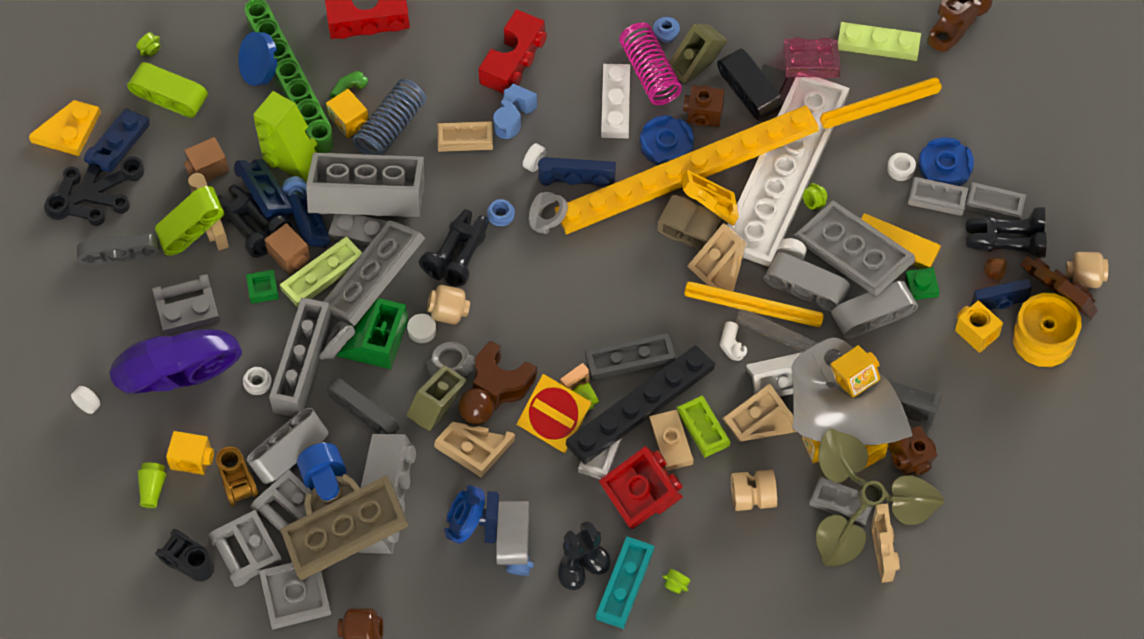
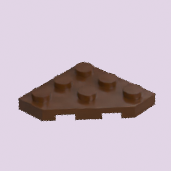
(1060, 285)

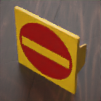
(553, 413)

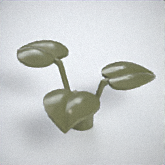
(840, 458)

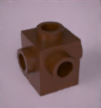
(704, 105)
(913, 453)

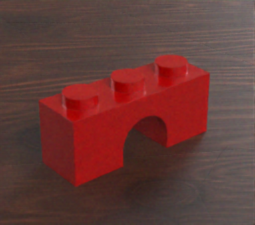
(348, 21)
(525, 35)

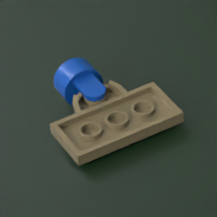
(338, 513)

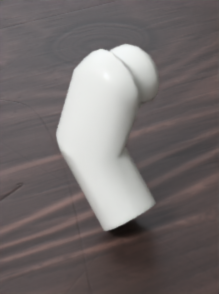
(728, 343)

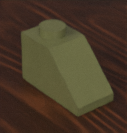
(696, 52)
(436, 397)

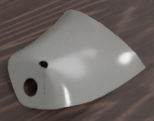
(871, 416)

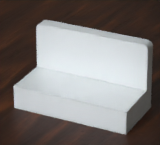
(774, 372)

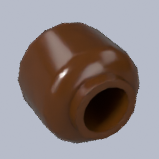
(361, 624)

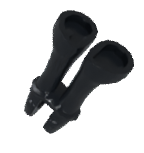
(243, 205)
(460, 231)
(985, 231)
(587, 549)

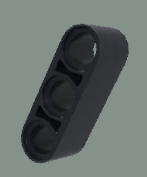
(750, 84)

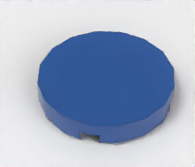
(257, 58)
(665, 139)
(946, 161)
(465, 514)

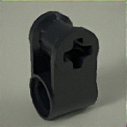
(181, 554)

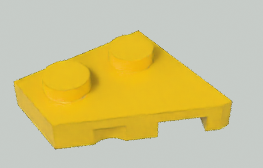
(68, 128)

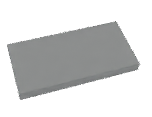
(855, 248)
(373, 271)

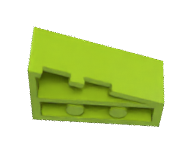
(283, 136)

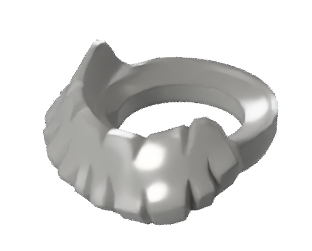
(535, 220)
(334, 343)
(464, 367)

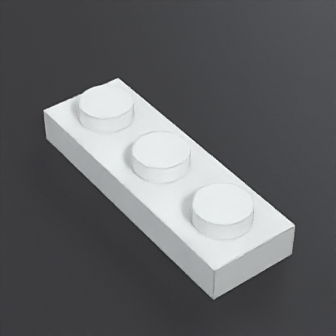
(615, 101)

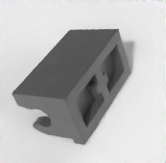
(917, 403)

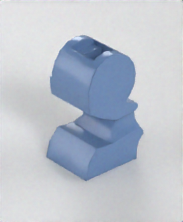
(507, 118)

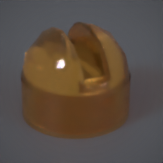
(995, 268)

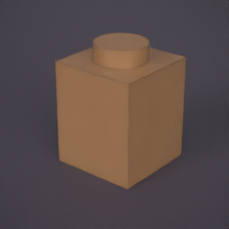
(206, 159)
(287, 249)

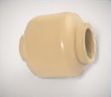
(1088, 269)
(447, 304)

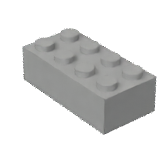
(365, 184)

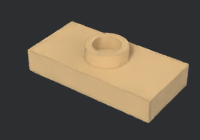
(465, 136)
(671, 439)

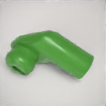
(353, 79)

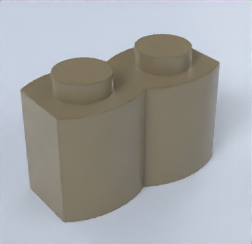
(688, 222)

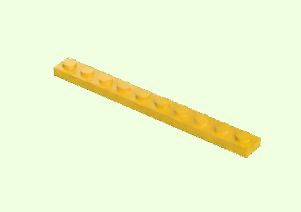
(702, 162)

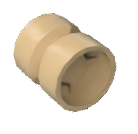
(753, 490)

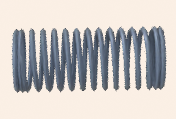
(403, 96)

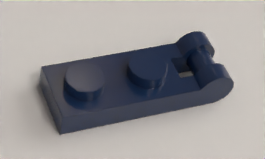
(117, 140)
(576, 171)
(263, 187)

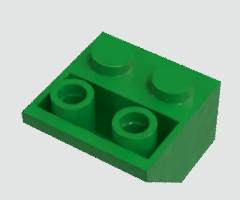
(377, 334)

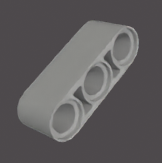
(806, 281)
(871, 311)
(285, 445)
(512, 533)

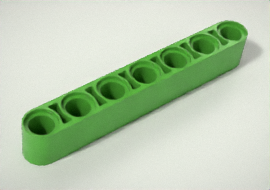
(262, 20)

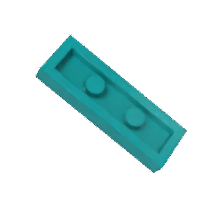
(625, 582)

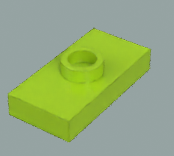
(703, 426)

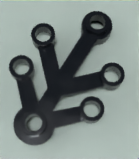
(91, 192)

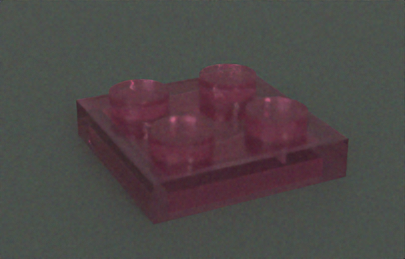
(811, 58)

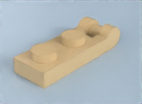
(215, 232)

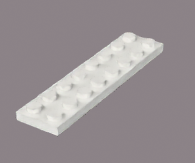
(784, 173)

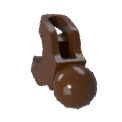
(955, 20)
(494, 385)

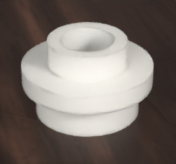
(254, 374)

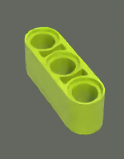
(167, 89)
(189, 220)

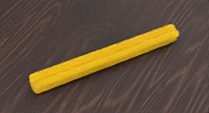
(880, 102)
(753, 304)

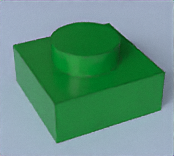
(922, 283)
(262, 286)

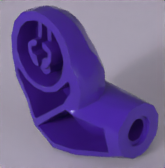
(174, 361)

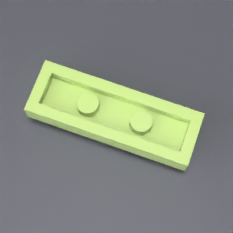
(879, 41)
(321, 271)

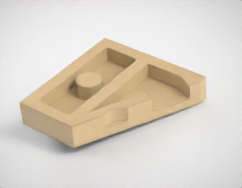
(760, 416)
(883, 541)

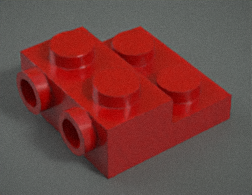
(642, 487)

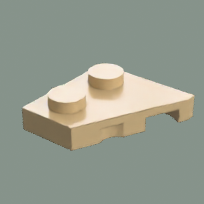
(720, 259)
(473, 446)

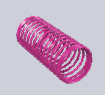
(636, 43)

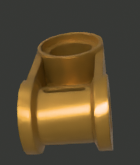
(236, 480)

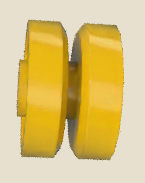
(1046, 329)

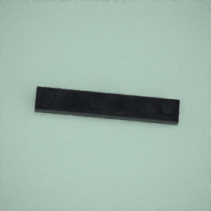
(640, 404)

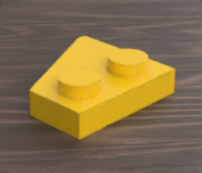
(711, 195)

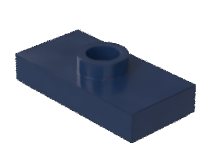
(309, 224)
(1003, 295)
(490, 517)

